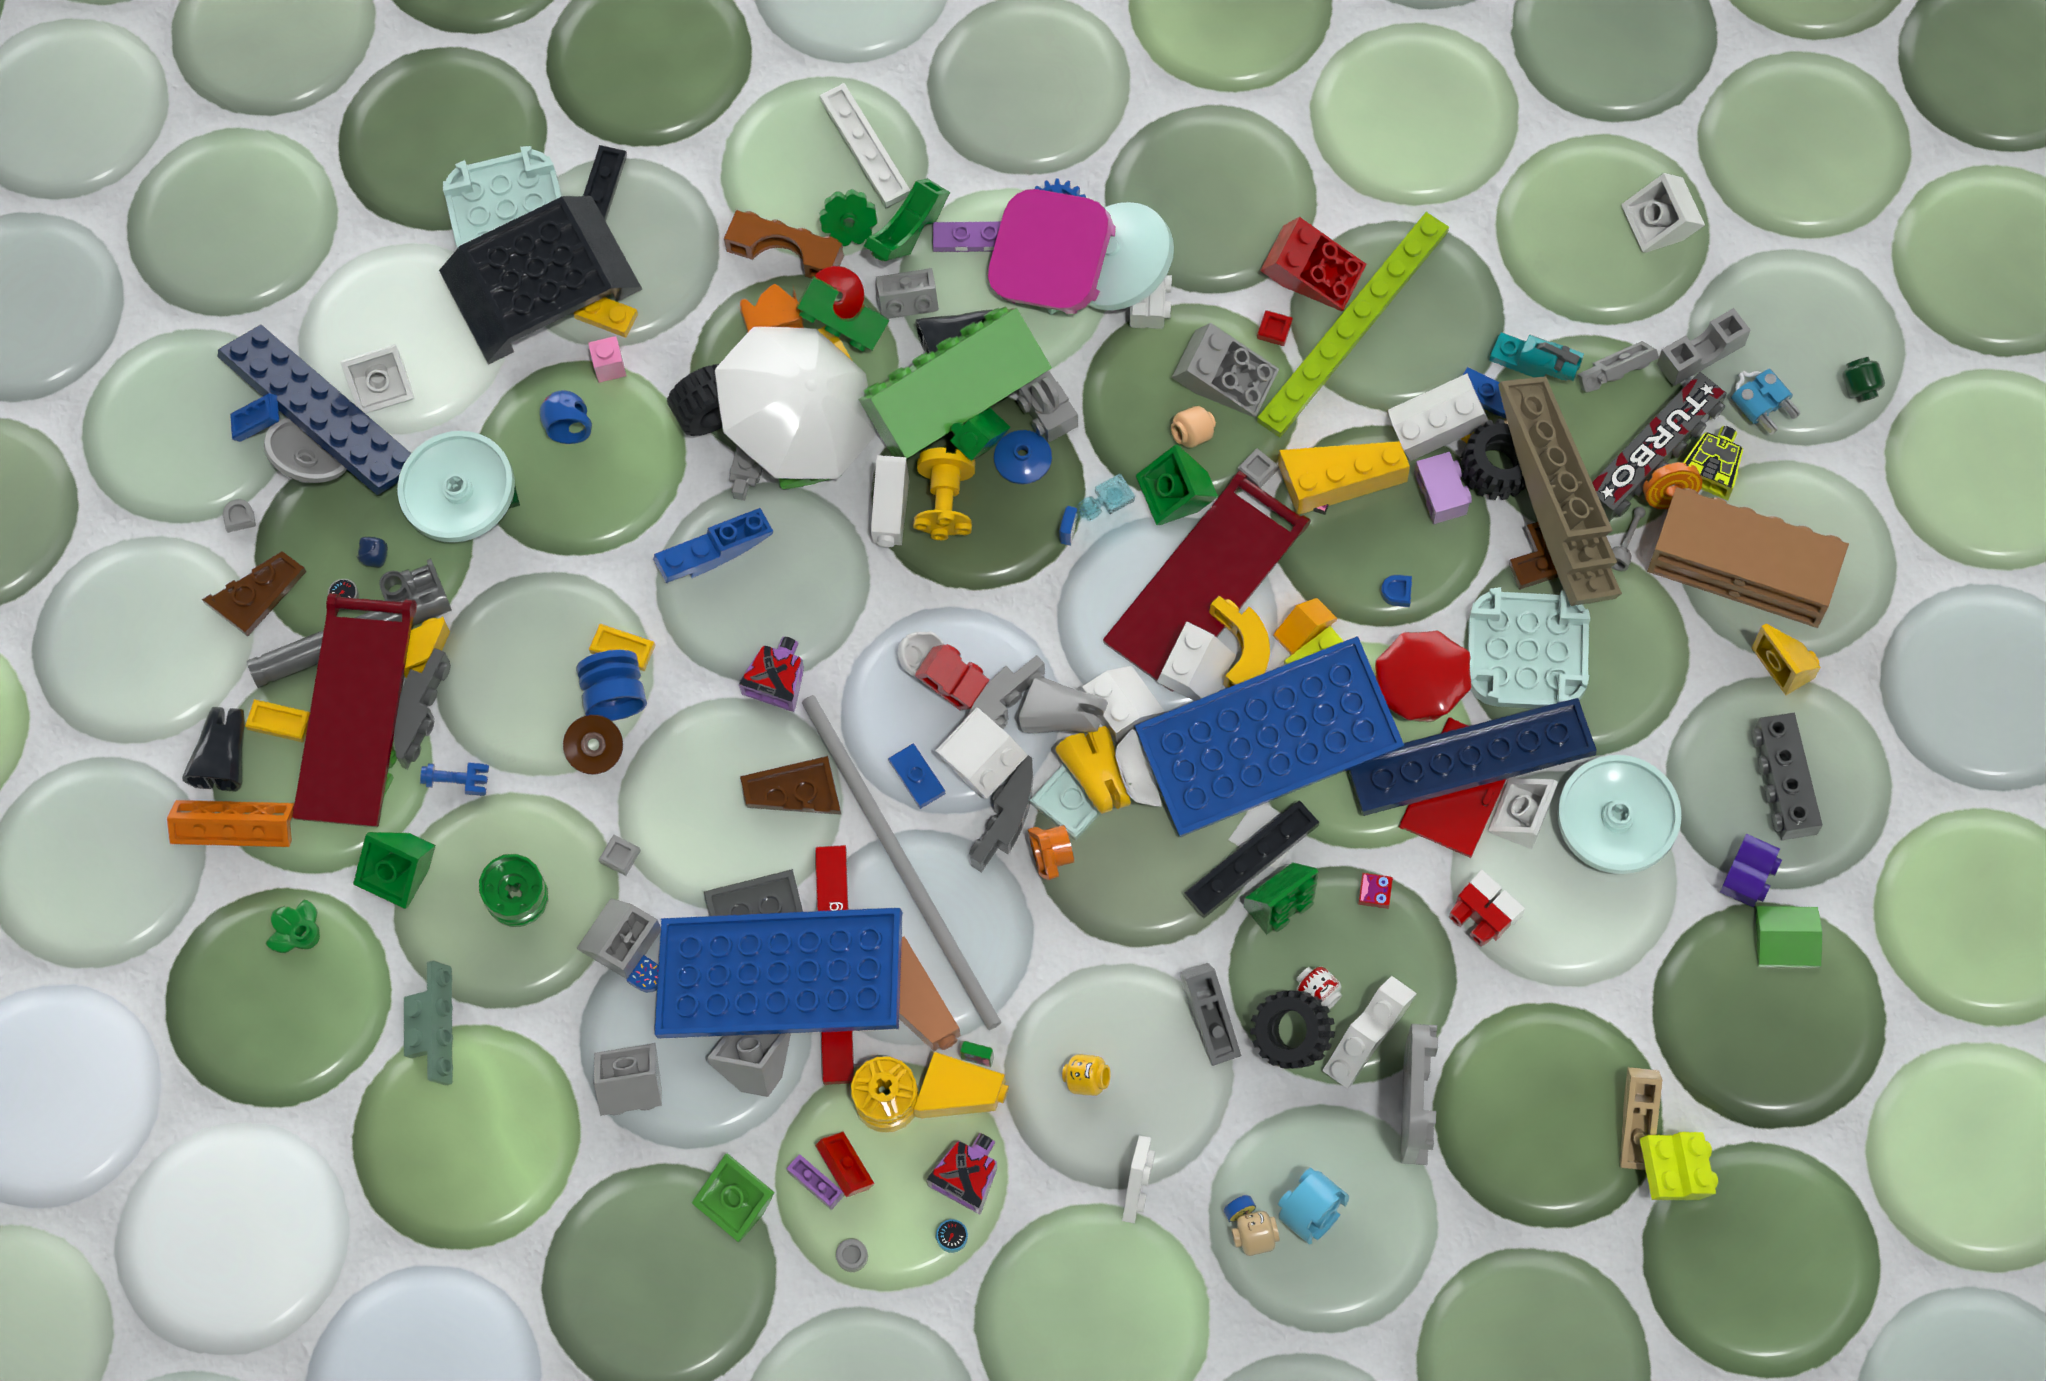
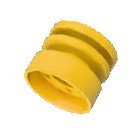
(879, 1110)

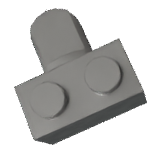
(1048, 407)

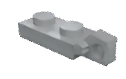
(1616, 365)
(743, 473)

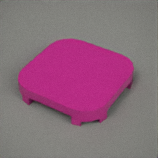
(1050, 250)

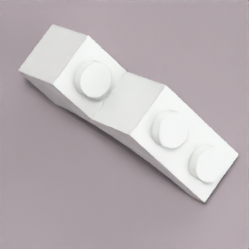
(1369, 1031)

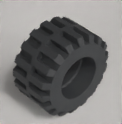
(696, 402)
(1481, 472)
(1268, 1035)

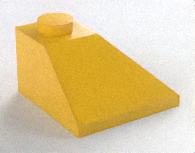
(1785, 658)

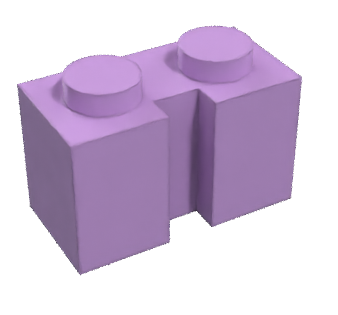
(1442, 487)

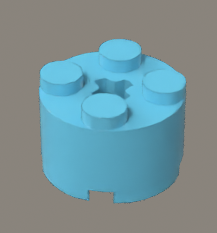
(1312, 1205)

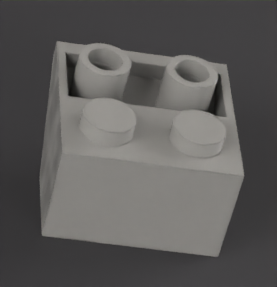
(620, 937)

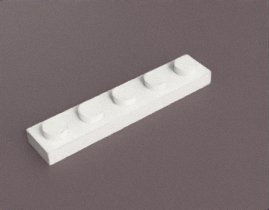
(865, 145)

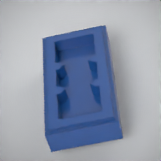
(1487, 392)
(254, 417)
(916, 776)

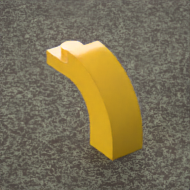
(1251, 636)

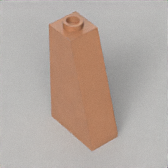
(922, 1005)

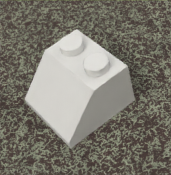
(1662, 213)
(1196, 664)
(1127, 699)
(981, 753)

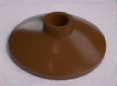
(577, 749)

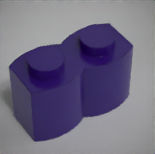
(1750, 871)

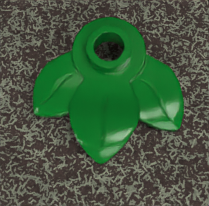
(291, 925)

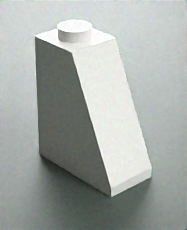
(889, 500)

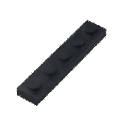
(1251, 859)

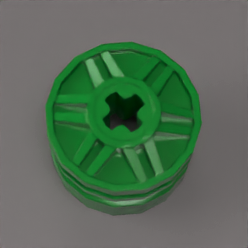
(513, 874)

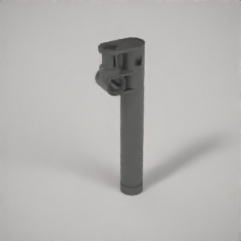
(418, 585)

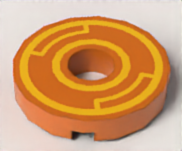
(1657, 489)

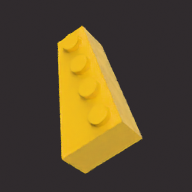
(1340, 472)

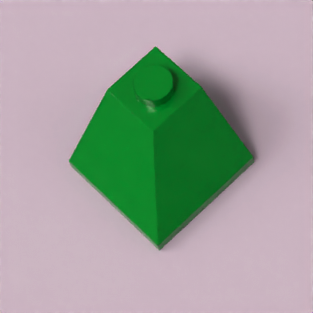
(1175, 486)
(393, 865)

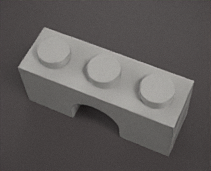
(1719, 340)

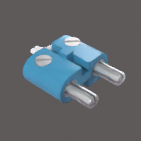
(1763, 396)

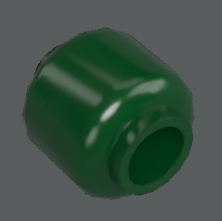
(1863, 379)

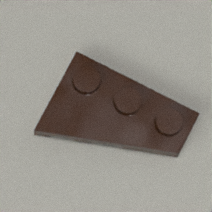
(255, 595)
(793, 787)

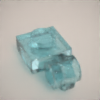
(1112, 495)

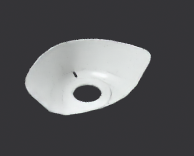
(1136, 770)

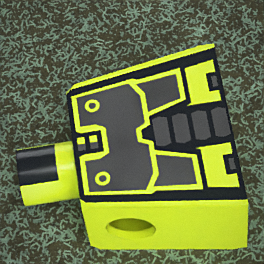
(1717, 461)

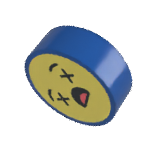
(1238, 1207)

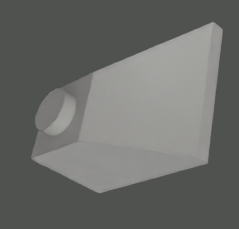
(751, 1061)

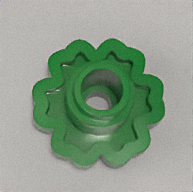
(848, 217)

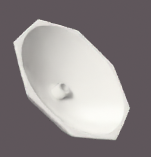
(793, 403)

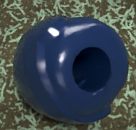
(372, 551)

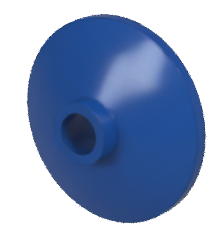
(1022, 468)

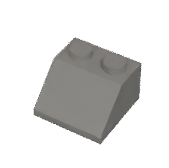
(627, 1079)

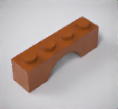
(751, 235)

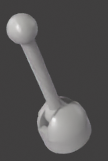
(1621, 553)

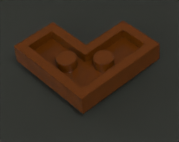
(1535, 566)

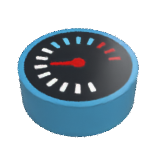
(952, 1236)

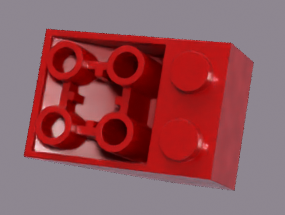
(1313, 265)

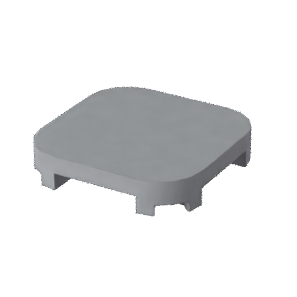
(1417, 1124)

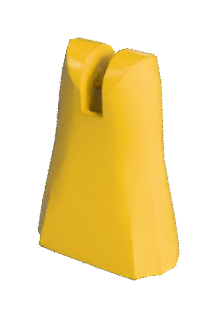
(1095, 767)

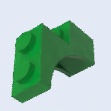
(903, 230)

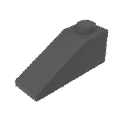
(1210, 1013)

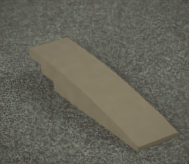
(1560, 492)

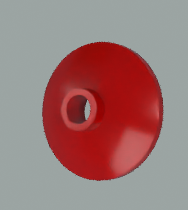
(849, 285)

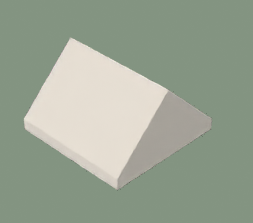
(377, 379)
(1523, 810)

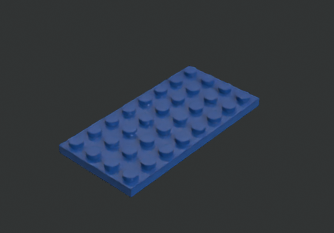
(1269, 736)
(779, 973)

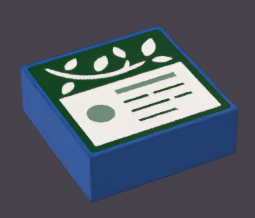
(1068, 525)

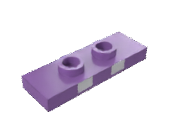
(965, 236)

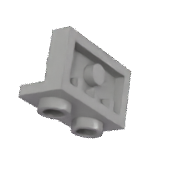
(907, 293)

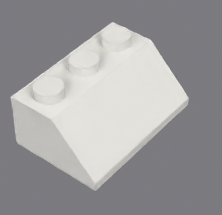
(1437, 417)

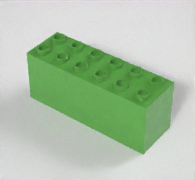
(954, 382)

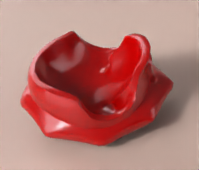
(1423, 675)

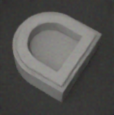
(238, 515)

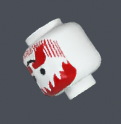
(1321, 985)

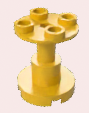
(945, 473)

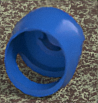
(560, 412)

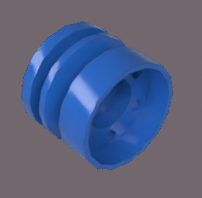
(611, 684)

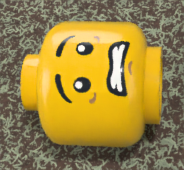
(1086, 1075)

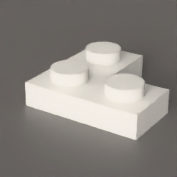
(1139, 1176)

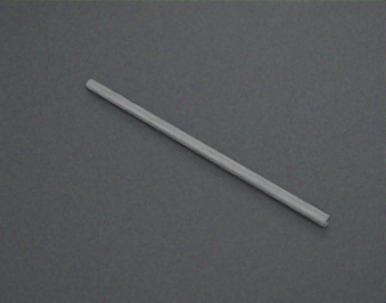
(901, 863)

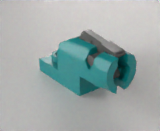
(1536, 357)

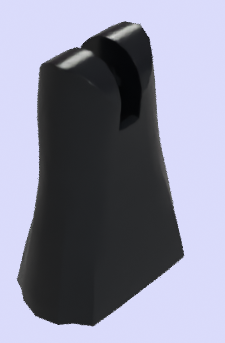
(937, 329)
(218, 752)

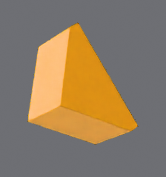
(1304, 624)

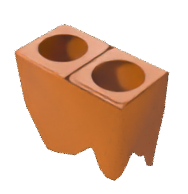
(773, 309)

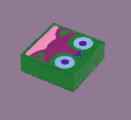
(977, 1054)

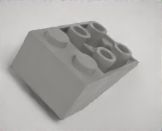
(1225, 371)

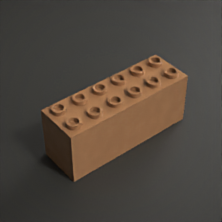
(1748, 557)

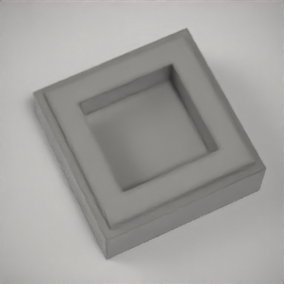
(1258, 468)
(619, 855)

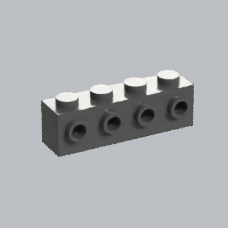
(1787, 776)

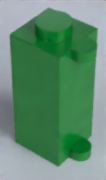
(979, 433)

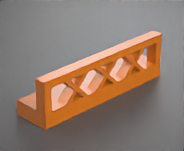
(230, 825)

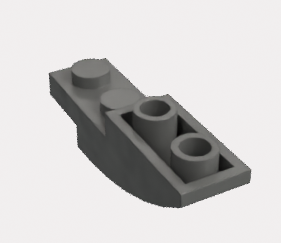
(413, 716)
(1012, 805)

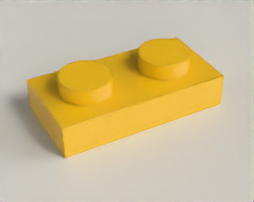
(608, 316)

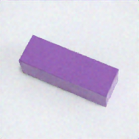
(815, 1182)

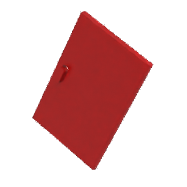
(1454, 818)

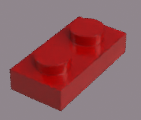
(844, 1164)

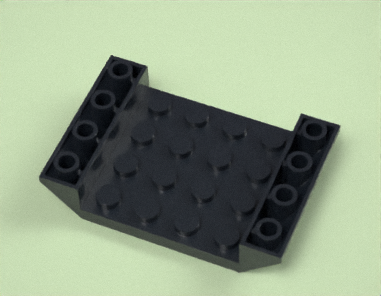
(536, 272)

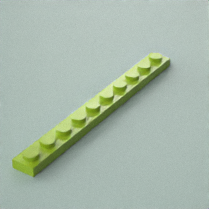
(1352, 324)

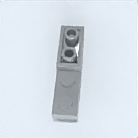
(1007, 689)

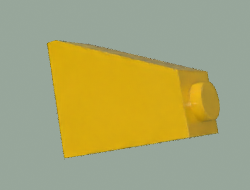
(958, 1089)

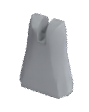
(1060, 708)

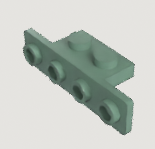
(430, 1024)

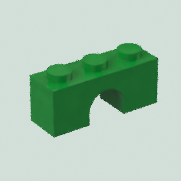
(862, 329)

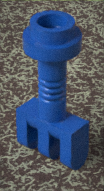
(430, 775)

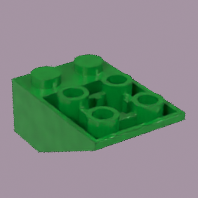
(1283, 896)

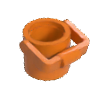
(1050, 850)

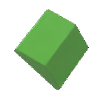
(1788, 936)
(733, 1198)

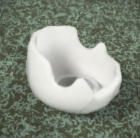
(915, 649)

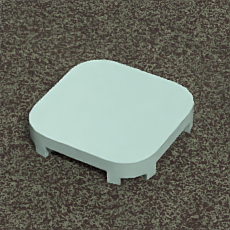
(498, 191)
(1527, 649)

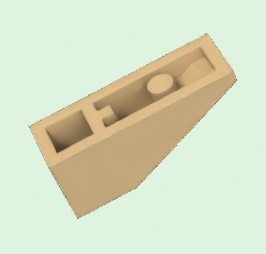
(1639, 1114)

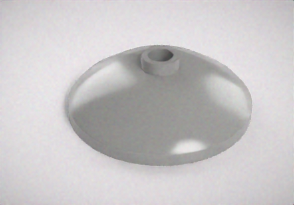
(299, 455)

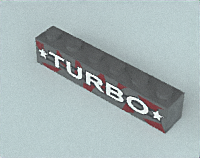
(1658, 443)

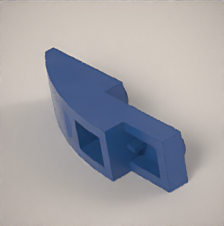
(715, 548)

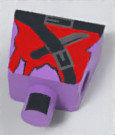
(775, 675)
(966, 1173)

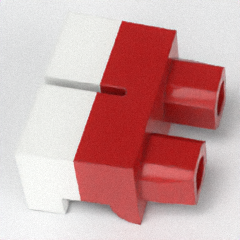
(1487, 908)

